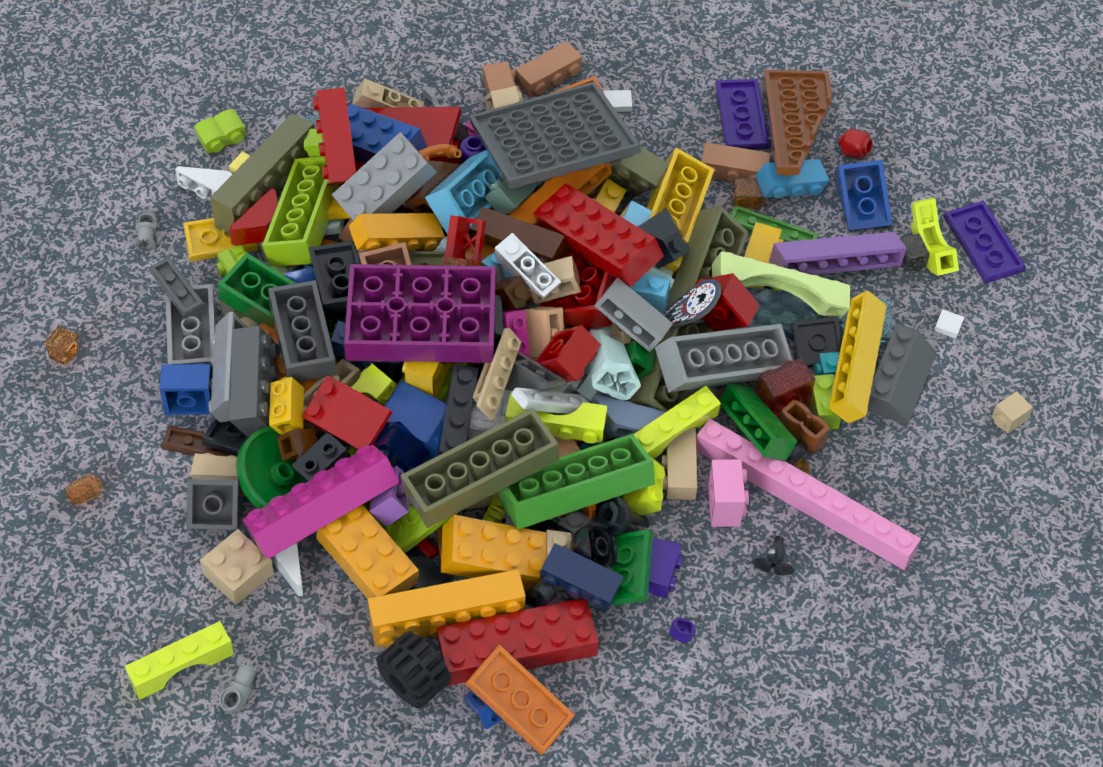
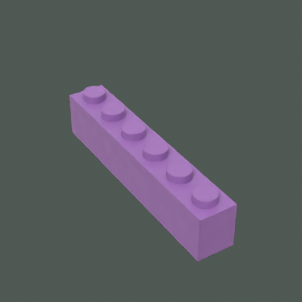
(840, 253)

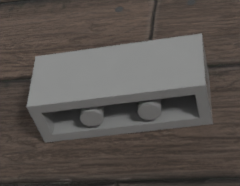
(633, 314)

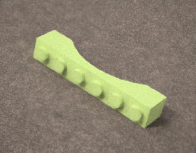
(823, 295)

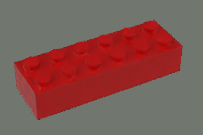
(599, 234)
(531, 636)

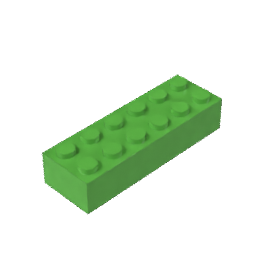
(579, 481)

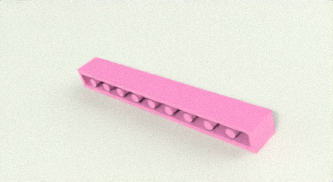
(811, 496)

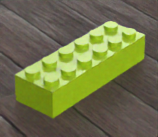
(300, 214)

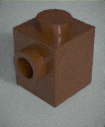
(513, 293)
(296, 443)

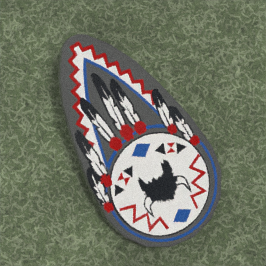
(693, 303)

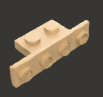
(496, 374)

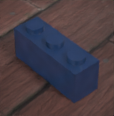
(581, 577)

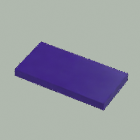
(742, 114)
(984, 242)

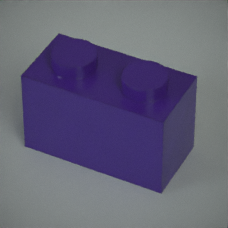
(664, 561)

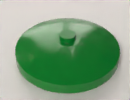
(262, 470)

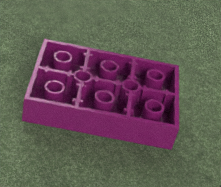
(420, 313)

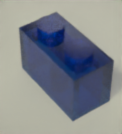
(401, 446)

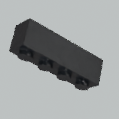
(457, 408)

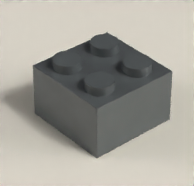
(213, 502)

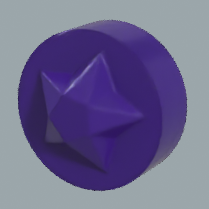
(682, 630)

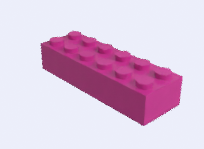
(320, 500)

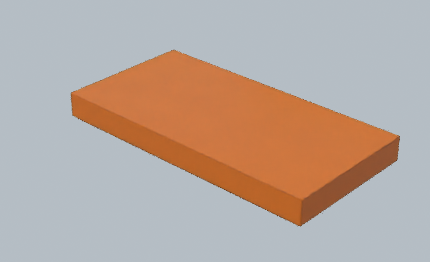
(520, 699)

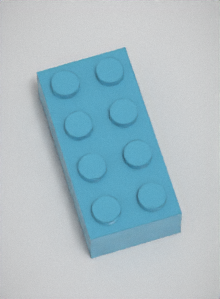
(464, 189)

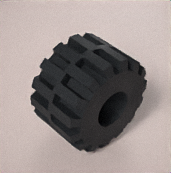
(413, 669)

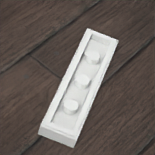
(548, 400)

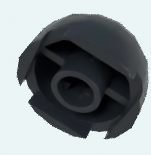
(595, 544)

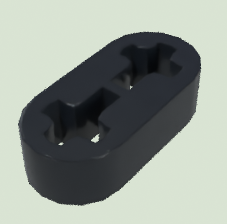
(540, 594)

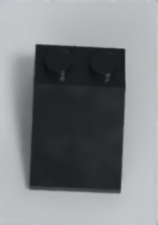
(331, 271)

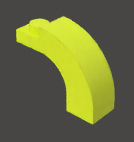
(942, 256)

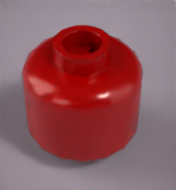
(855, 143)

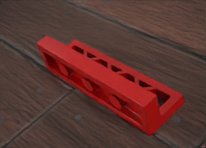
(459, 235)

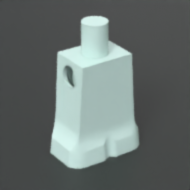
(612, 368)

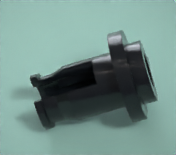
(617, 517)

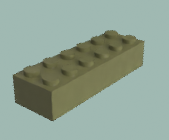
(260, 172)
(480, 467)

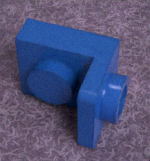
(486, 714)

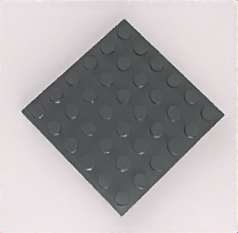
(554, 135)

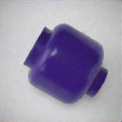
(470, 146)

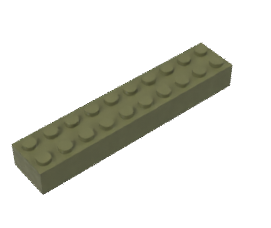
(712, 233)

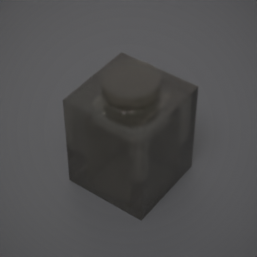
(916, 254)

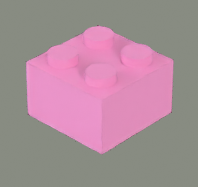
(727, 493)

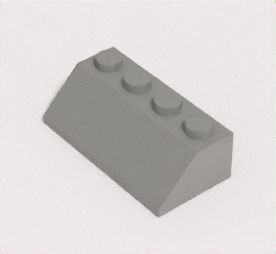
(222, 366)

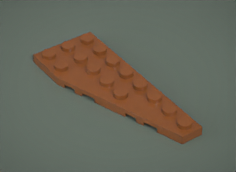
(796, 111)

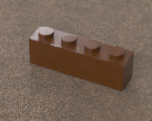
(541, 242)

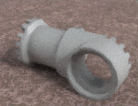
(145, 231)
(240, 686)

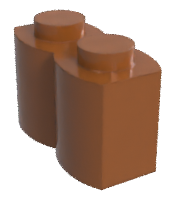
(805, 426)

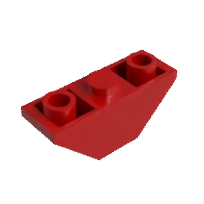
(255, 222)

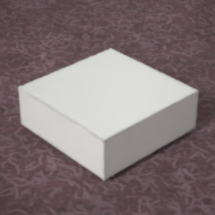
(949, 324)

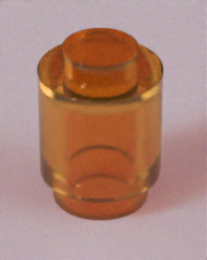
(83, 489)

